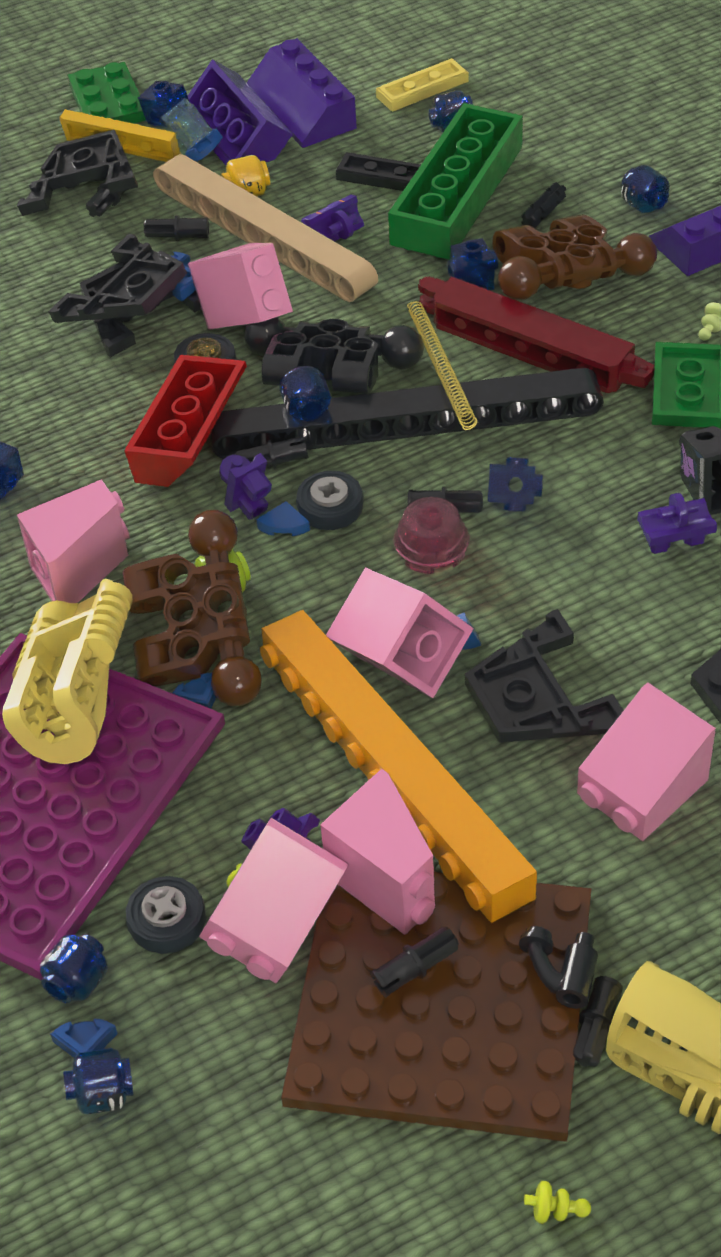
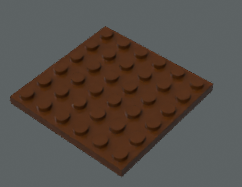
(454, 1049)

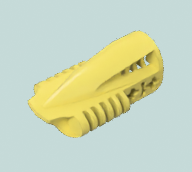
(66, 673)
(687, 1019)

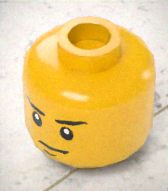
(248, 174)

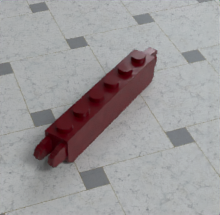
(531, 333)

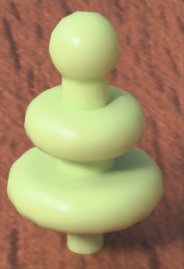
(711, 321)

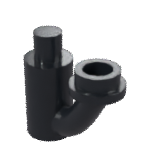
(578, 968)

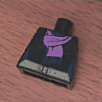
(701, 465)

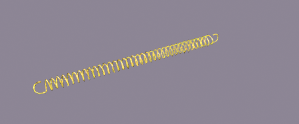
(452, 374)

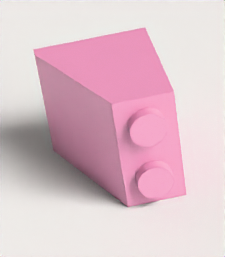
(240, 286)
(75, 540)
(399, 631)
(647, 763)
(385, 854)
(273, 901)

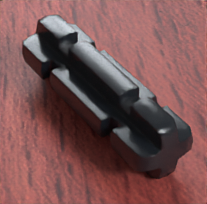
(543, 205)

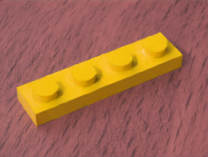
(134, 138)

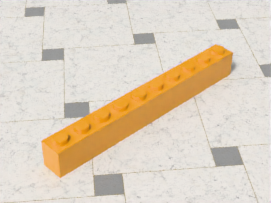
(375, 738)

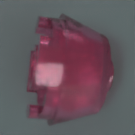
(431, 535)

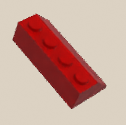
(181, 418)

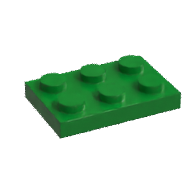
(107, 93)
(687, 385)

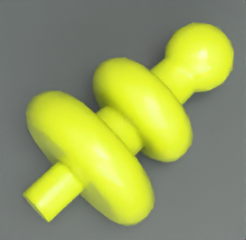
(559, 1204)

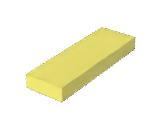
(422, 84)

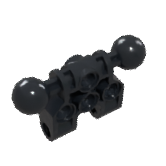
(335, 348)

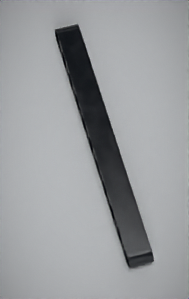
(415, 412)

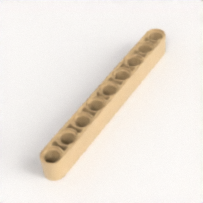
(260, 222)

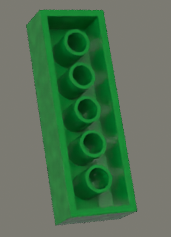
(455, 180)

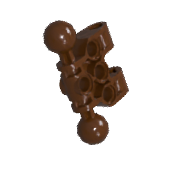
(567, 256)
(162, 656)

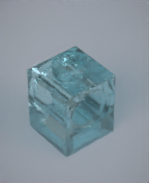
(186, 123)

